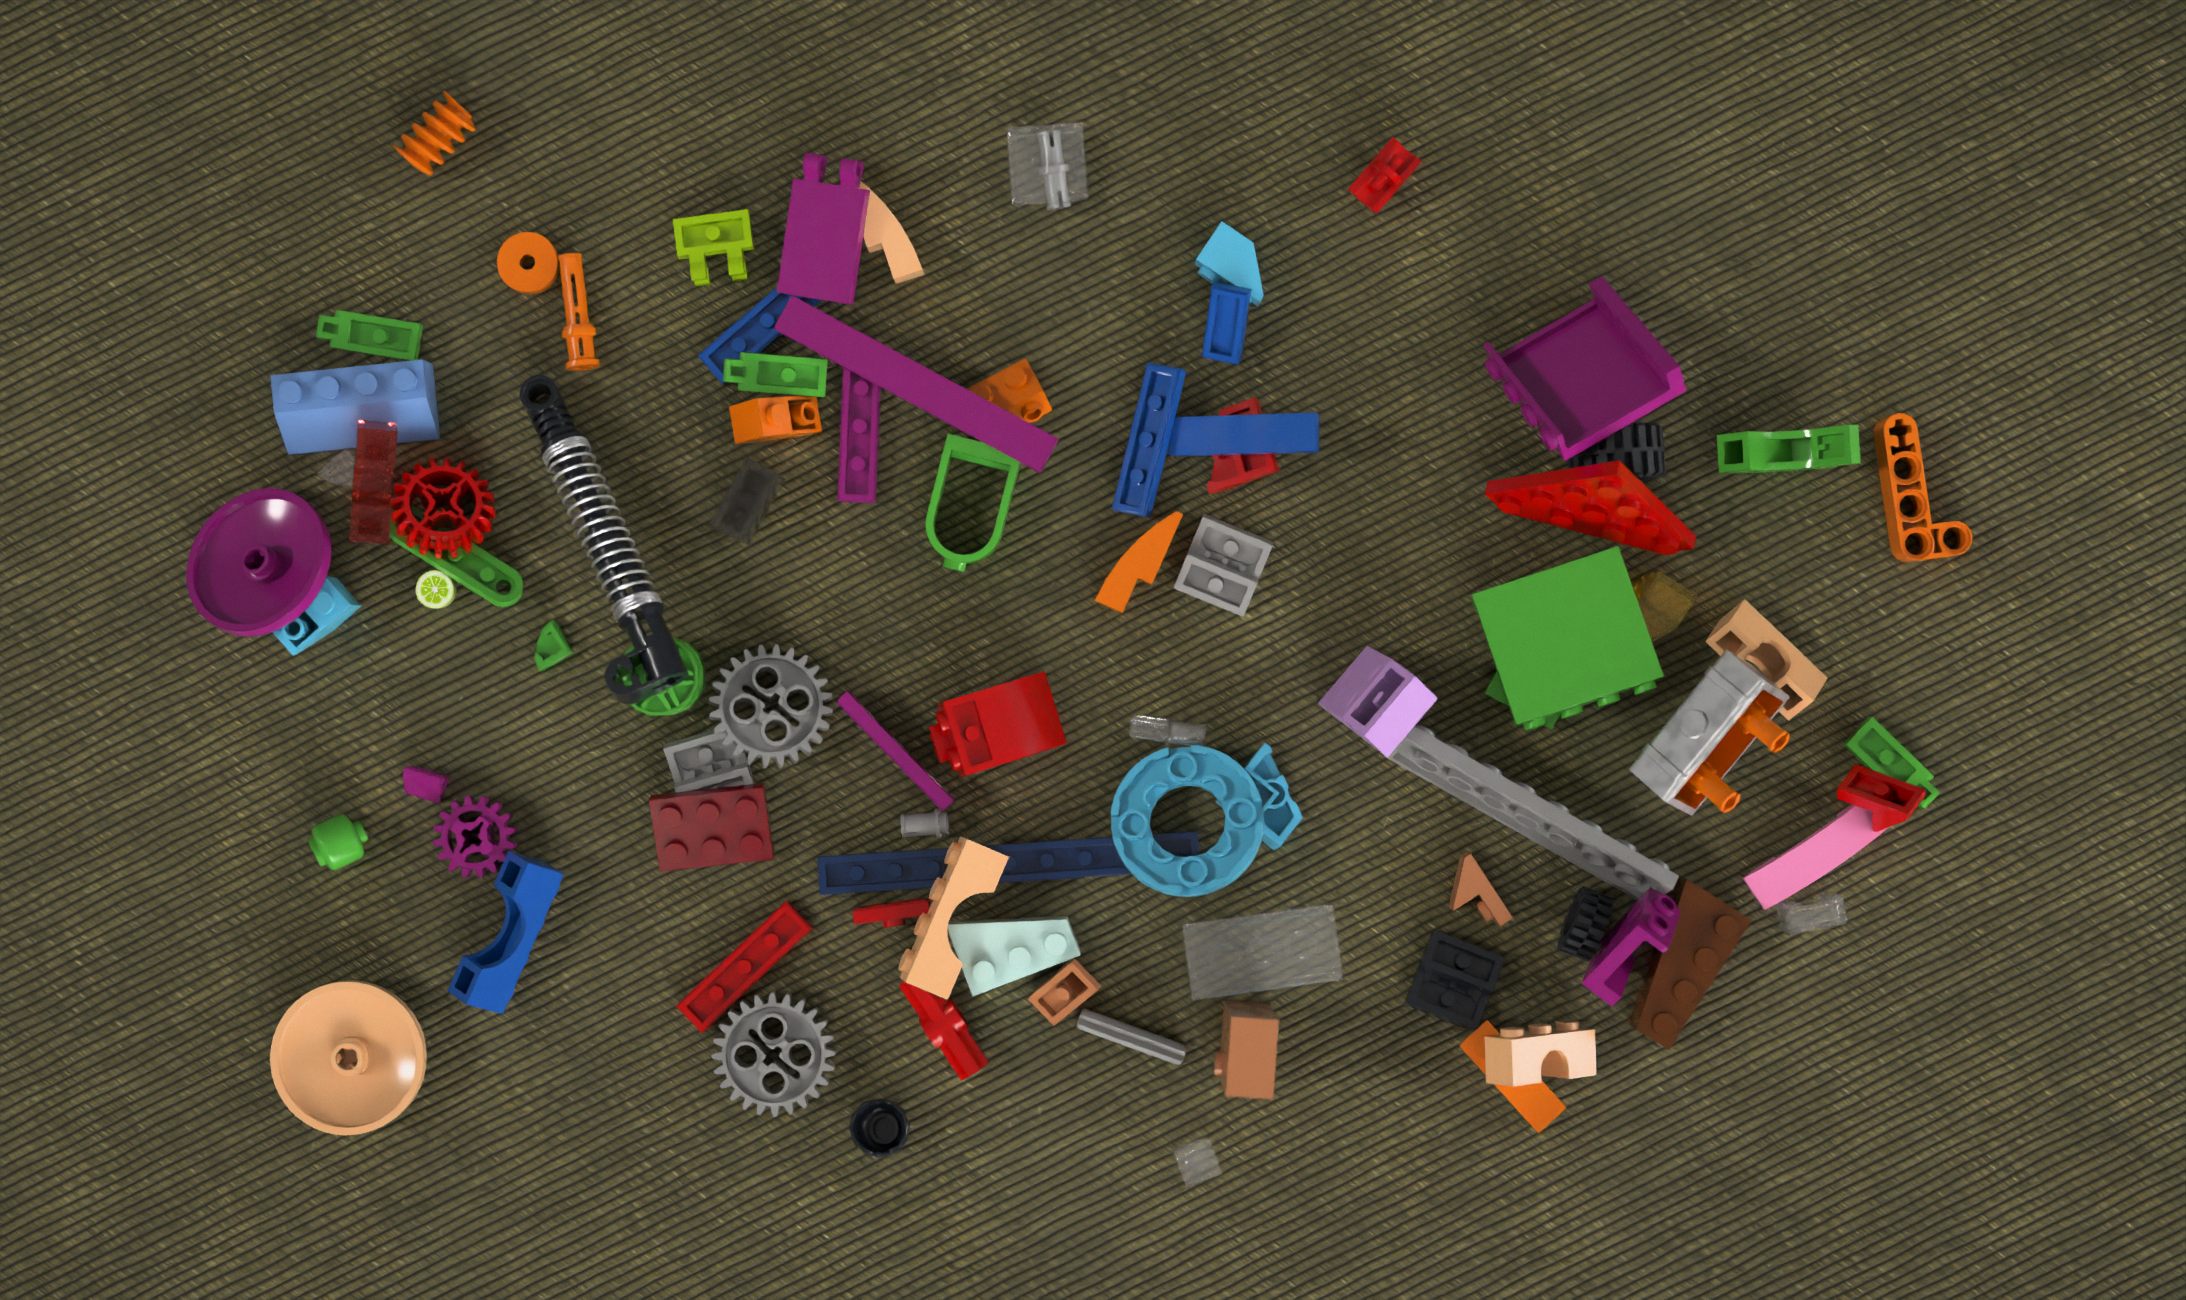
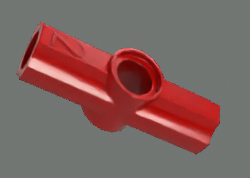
(946, 1030)

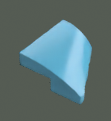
(1279, 810)

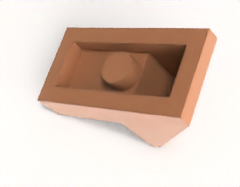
(1472, 882)
(1064, 991)

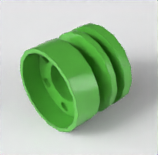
(681, 696)

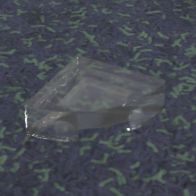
(340, 469)

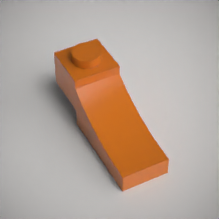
(1532, 1101)

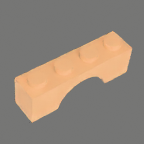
(969, 872)

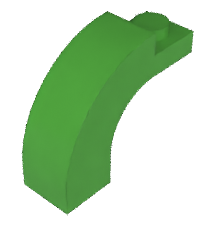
(1788, 450)

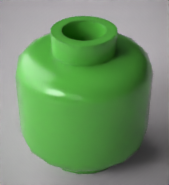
(338, 842)

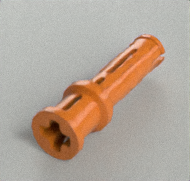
(574, 333)

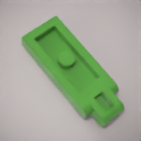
(371, 335)
(777, 373)
(1885, 755)

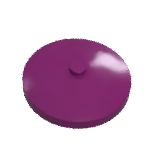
(258, 562)

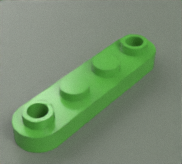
(474, 570)

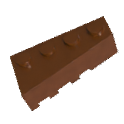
(1685, 971)

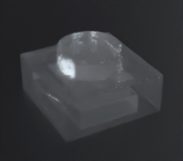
(1197, 1161)

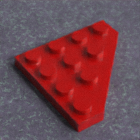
(1595, 501)

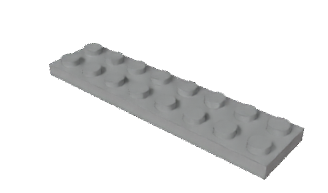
(1531, 815)

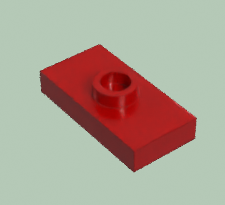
(891, 913)

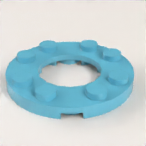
(1170, 770)

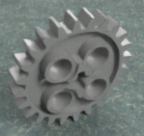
(750, 734)
(750, 1078)

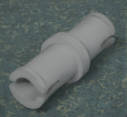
(1053, 169)

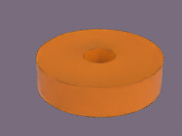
(514, 252)

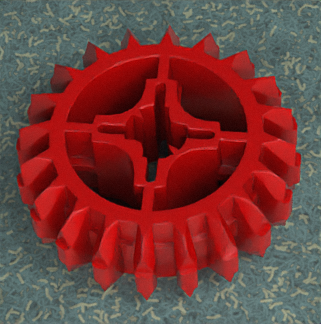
(423, 487)

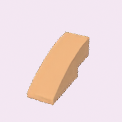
(886, 233)

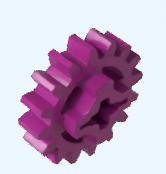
(461, 826)

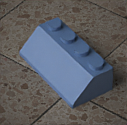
(322, 406)

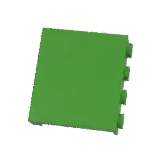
(1568, 638)

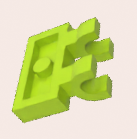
(714, 235)

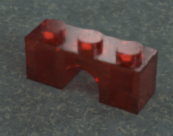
(372, 481)

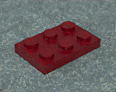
(711, 827)

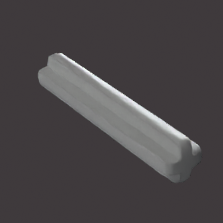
(1131, 1036)

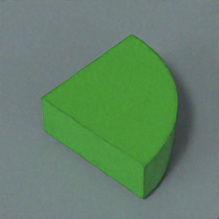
(551, 646)

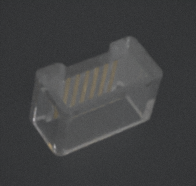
(1812, 914)

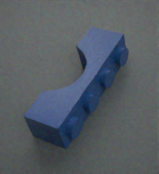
(491, 974)

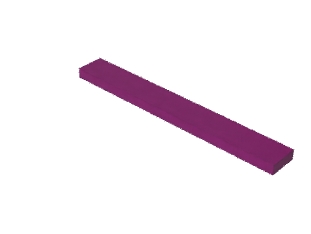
(916, 384)

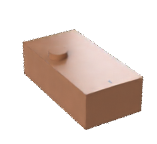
(1247, 1050)

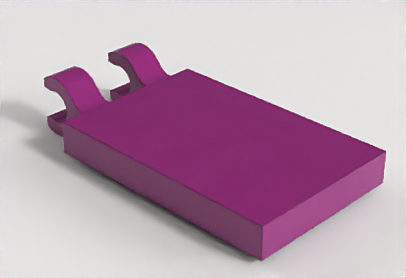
(824, 233)

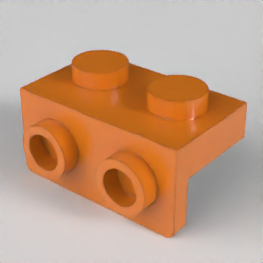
(1015, 391)

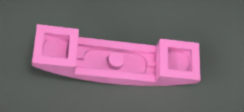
(1812, 857)

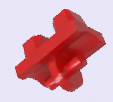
(1384, 175)

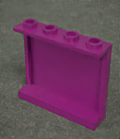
(1587, 373)

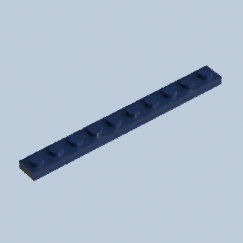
(1025, 863)

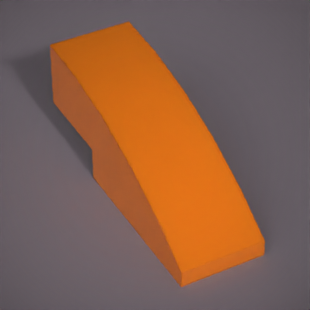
(1138, 563)

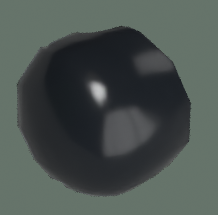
(879, 1127)

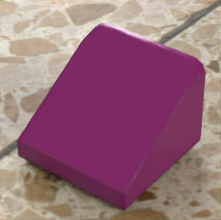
(424, 783)

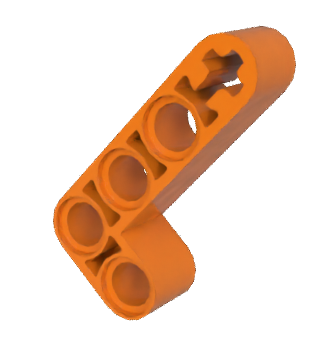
(1913, 487)

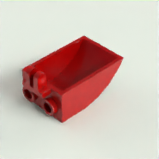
(997, 725)

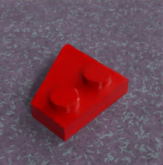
(1239, 469)

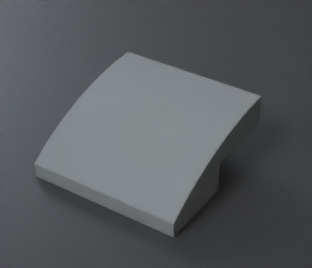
(1223, 565)
(704, 764)

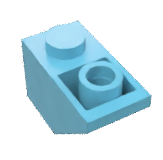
(1231, 260)
(322, 617)

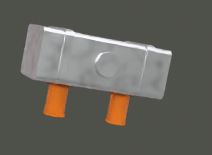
(1711, 734)

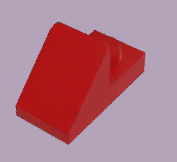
(1883, 795)

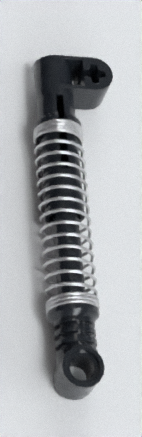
(566, 450)

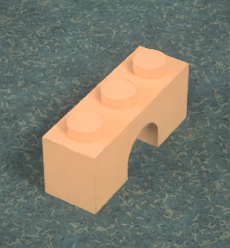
(1758, 641)
(1561, 1052)

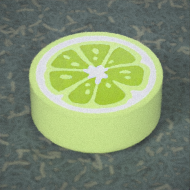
(435, 589)

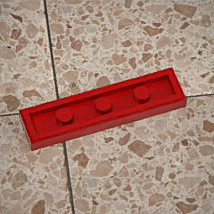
(744, 966)

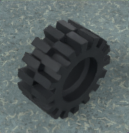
(1585, 923)

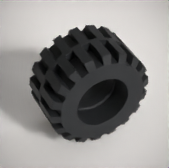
(1635, 445)

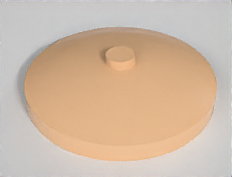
(348, 1057)

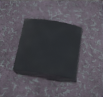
(1454, 980)

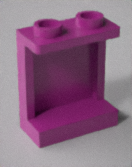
(1650, 920)

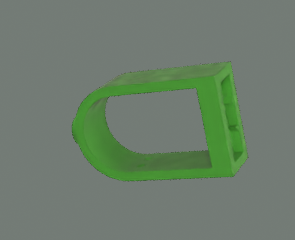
(981, 454)

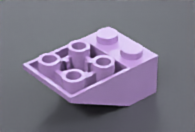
(1378, 700)

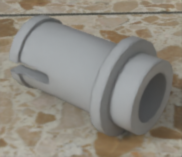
(925, 824)

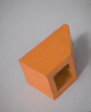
(775, 418)

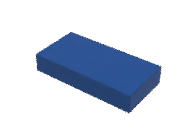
(1226, 323)

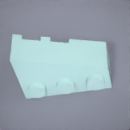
(1010, 948)

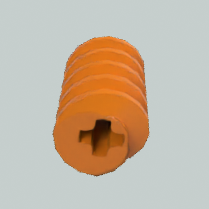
(436, 135)

